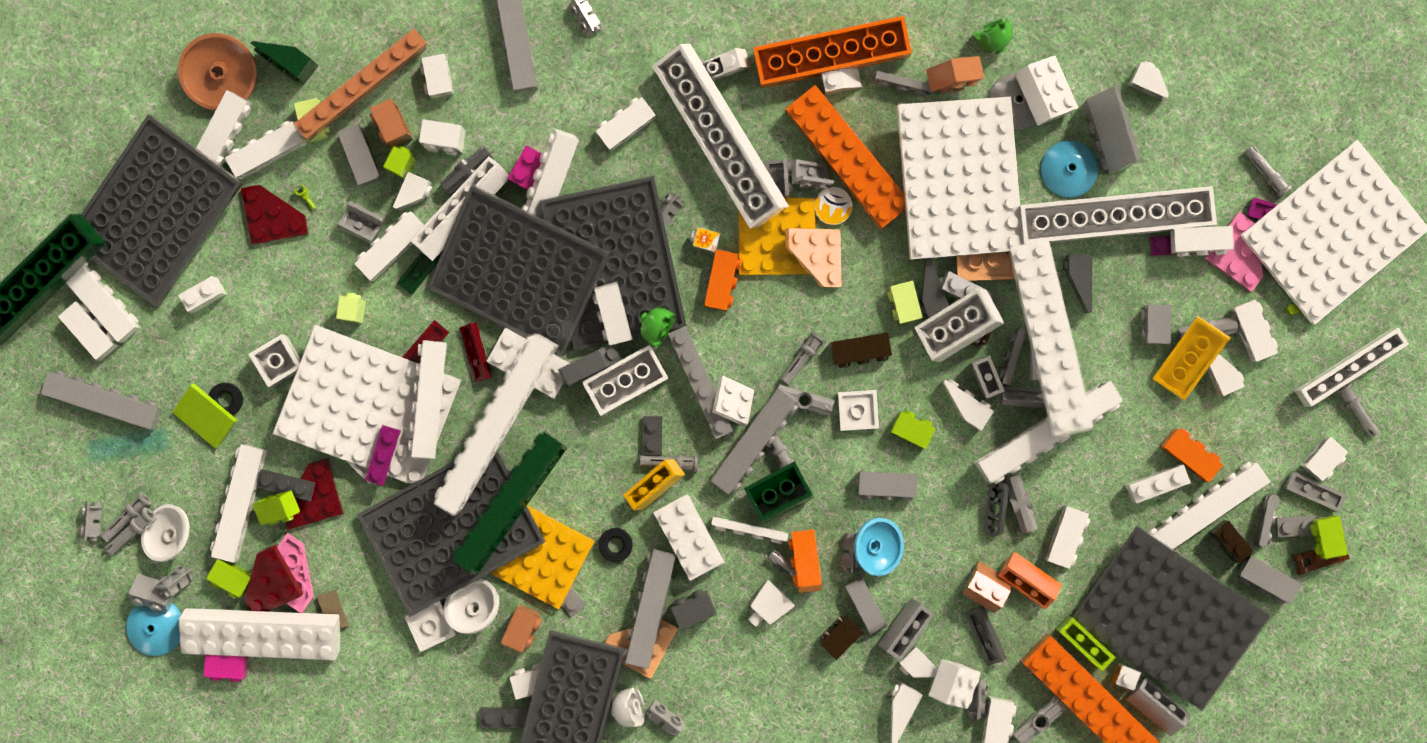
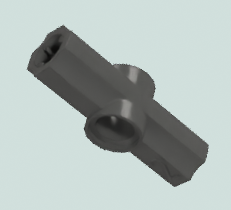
(464, 170)

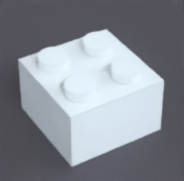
(442, 136)
(276, 360)
(954, 684)

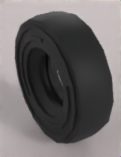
(231, 389)
(615, 556)

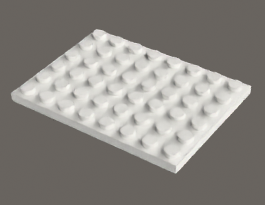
(959, 177)
(1334, 232)
(348, 394)

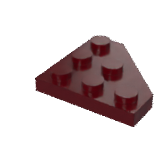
(270, 216)
(325, 497)
(271, 582)

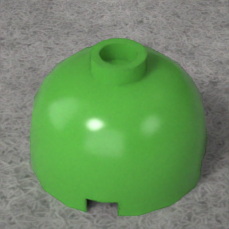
(995, 36)
(656, 325)

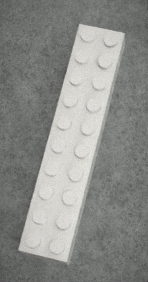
(720, 135)
(1118, 215)
(1050, 339)
(496, 424)

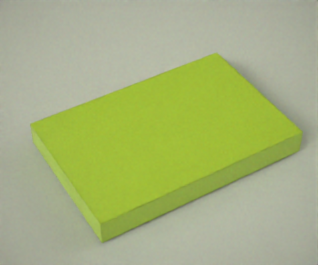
(204, 416)

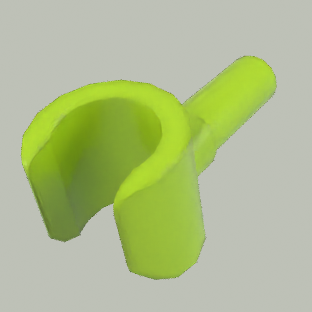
(304, 195)
(1292, 309)

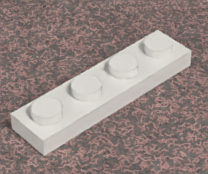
(756, 531)

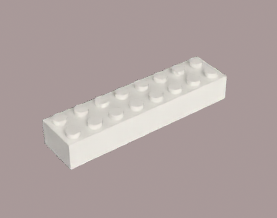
(1039, 439)
(260, 634)

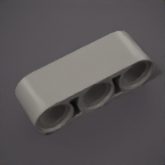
(866, 605)

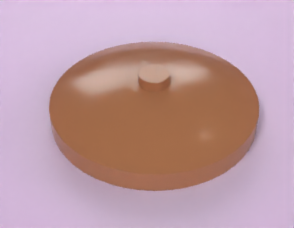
(215, 65)

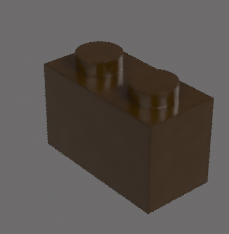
(1231, 541)
(840, 636)

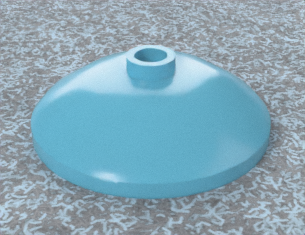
(1060, 178)
(886, 546)
(165, 634)

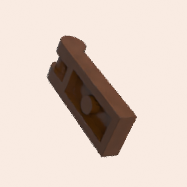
(1314, 561)

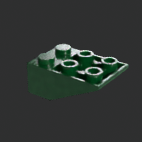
(283, 57)

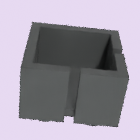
(693, 609)

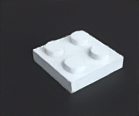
(733, 401)
(858, 410)
(430, 626)

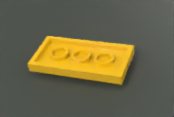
(1191, 358)

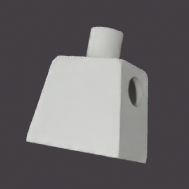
(769, 604)

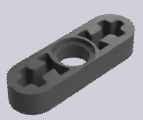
(989, 510)

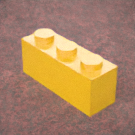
(654, 484)

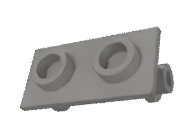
(587, 23)
(672, 205)
(91, 513)
(848, 560)
(181, 576)
(978, 706)
(672, 723)

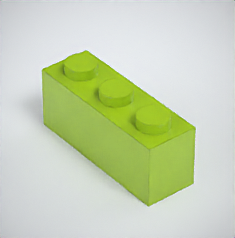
(1085, 643)

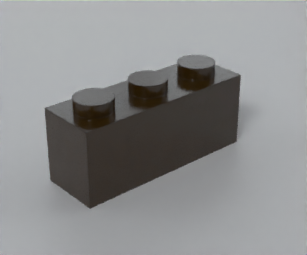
(861, 349)

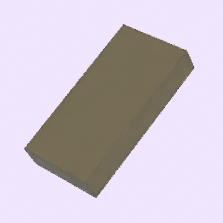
(331, 604)

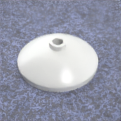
(167, 534)
(461, 607)

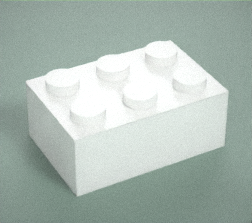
(1046, 90)

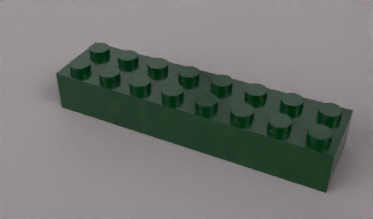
(45, 271)
(509, 503)

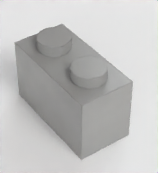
(1156, 324)
(986, 377)
(143, 594)

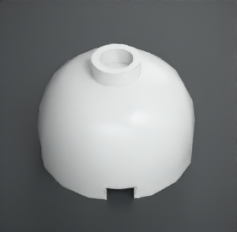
(627, 708)

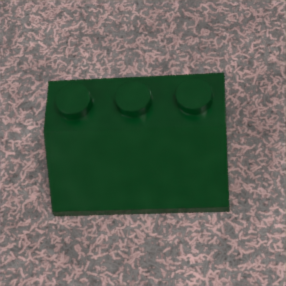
(779, 493)

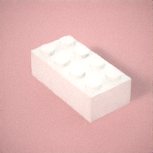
(959, 325)
(510, 346)
(625, 380)
(688, 537)

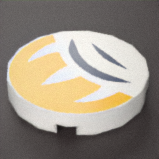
(833, 206)

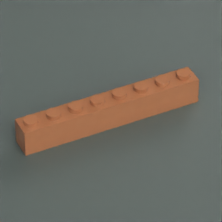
(360, 85)

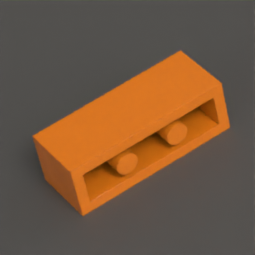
(722, 280)
(1192, 454)
(805, 561)
(1030, 580)

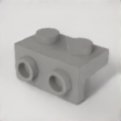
(779, 172)
(810, 174)
(361, 223)

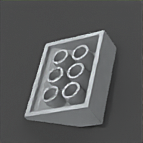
(1111, 130)

